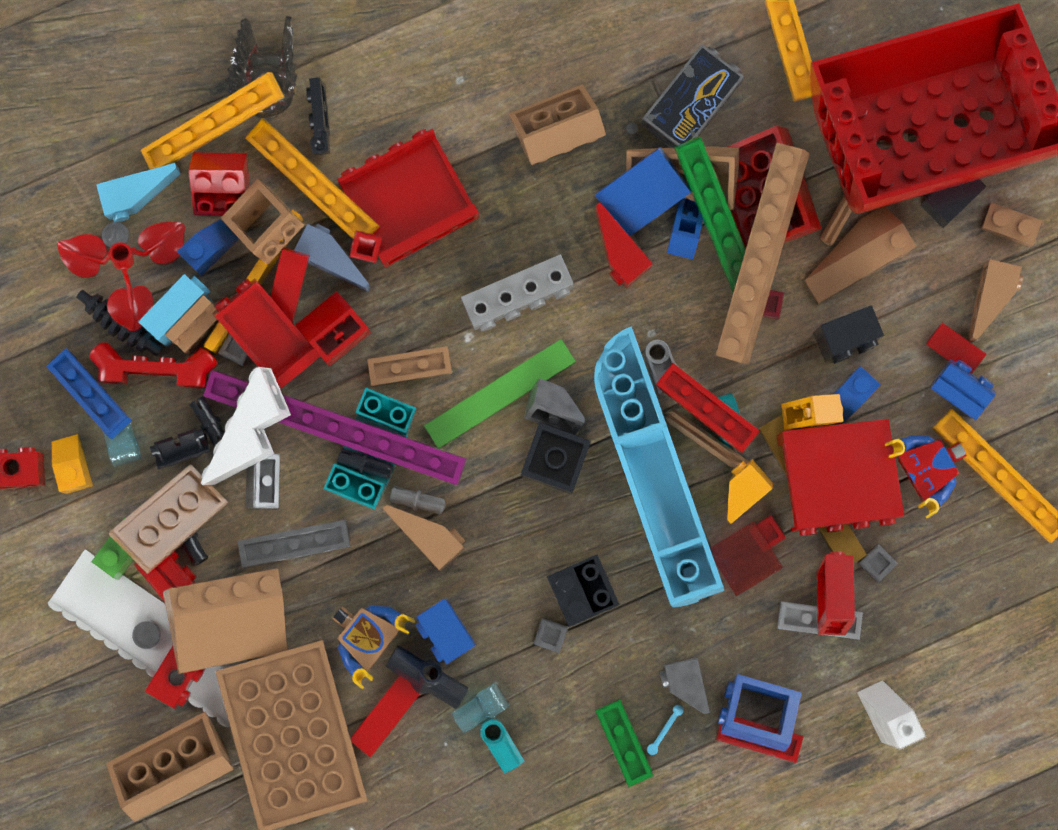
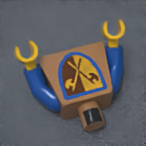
(367, 637)

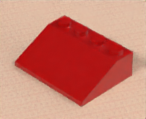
(754, 164)

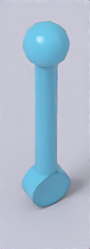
(653, 748)

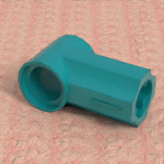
(502, 746)

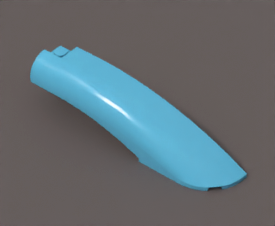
(654, 473)

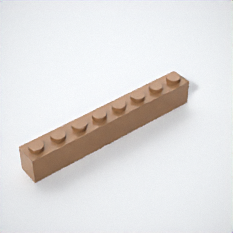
(762, 253)

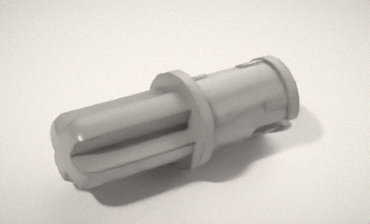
(417, 500)

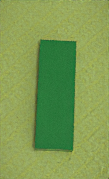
(624, 743)

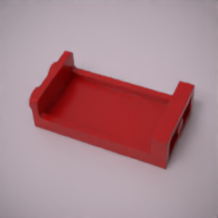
(265, 332)

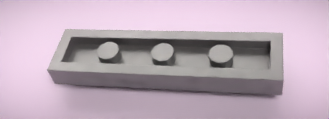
(294, 543)

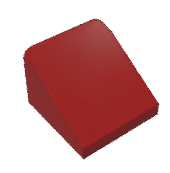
(365, 246)

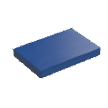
(644, 192)

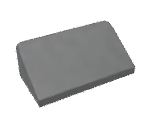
(263, 483)

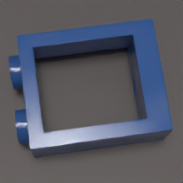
(778, 741)

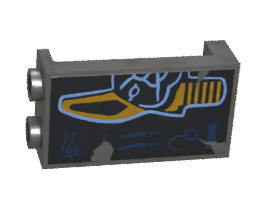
(692, 97)

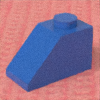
(208, 246)
(856, 391)

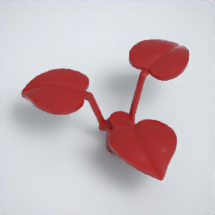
(86, 253)

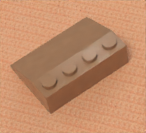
(226, 620)

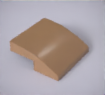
(193, 326)

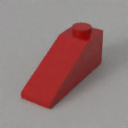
(622, 254)

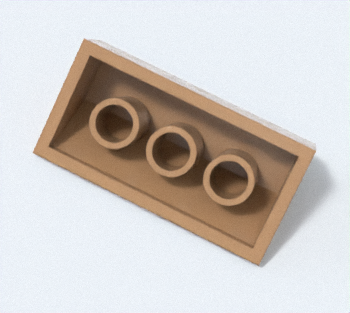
(169, 767)

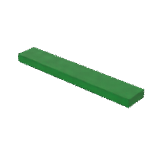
(712, 206)

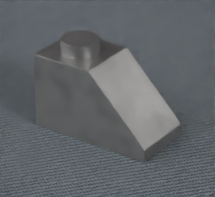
(553, 407)
(686, 683)

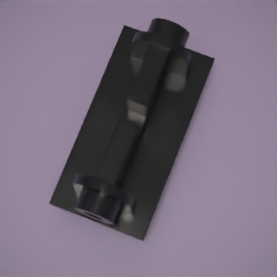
(191, 444)

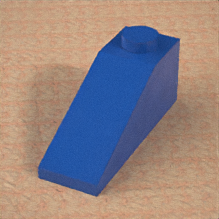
(685, 229)

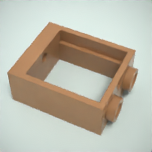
(246, 212)

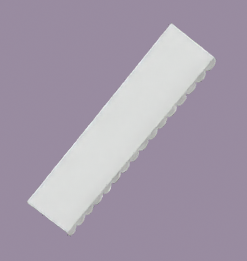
(113, 610)

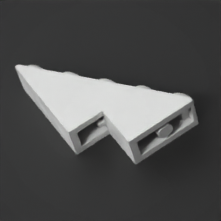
(245, 437)

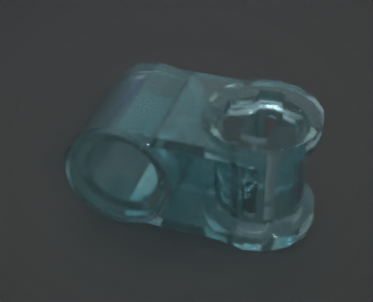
(123, 447)

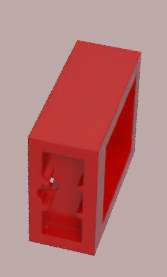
(835, 594)

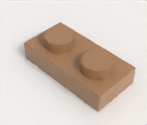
(1011, 224)

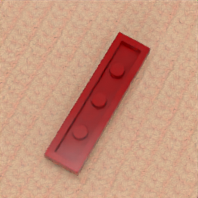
(707, 408)

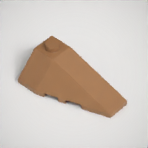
(723, 159)
(866, 248)

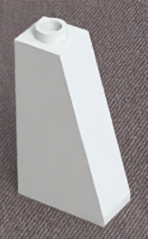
(890, 716)

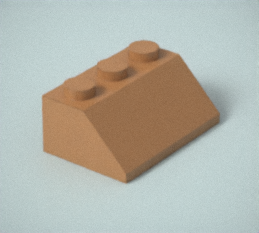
(557, 124)

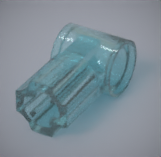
(484, 705)

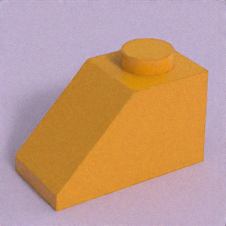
(70, 465)
(746, 488)

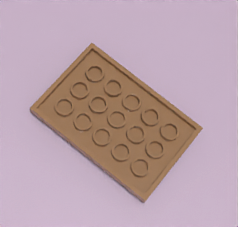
(291, 736)

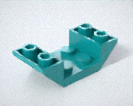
(382, 413)

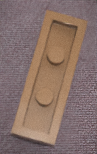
(409, 366)

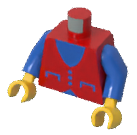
(928, 468)

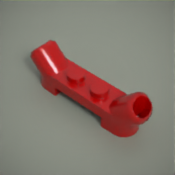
(115, 370)

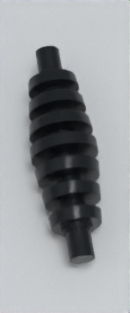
(97, 307)

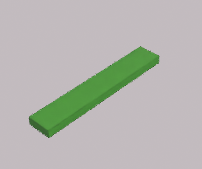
(499, 394)

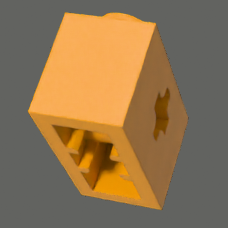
(812, 412)

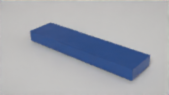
(89, 393)

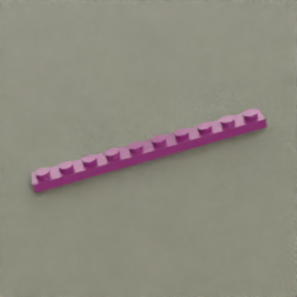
(350, 432)

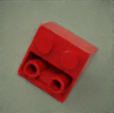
(217, 181)
(333, 328)

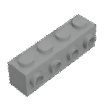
(517, 293)

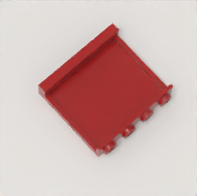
(410, 196)
(841, 476)

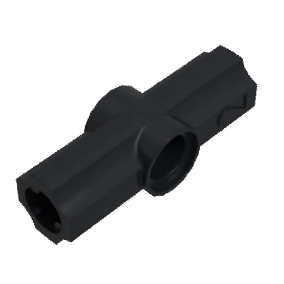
(440, 685)

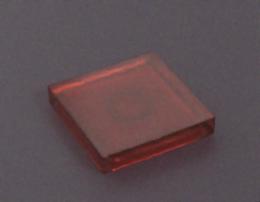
(745, 558)

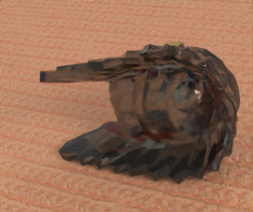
(250, 65)

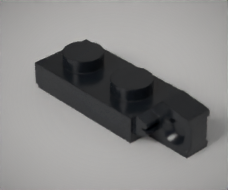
(319, 117)

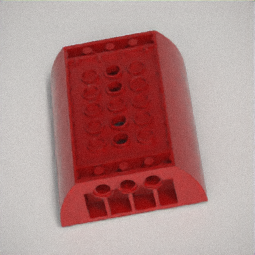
(920, 89)

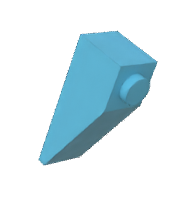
(131, 193)

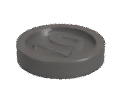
(115, 233)
(146, 635)

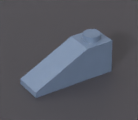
(329, 256)

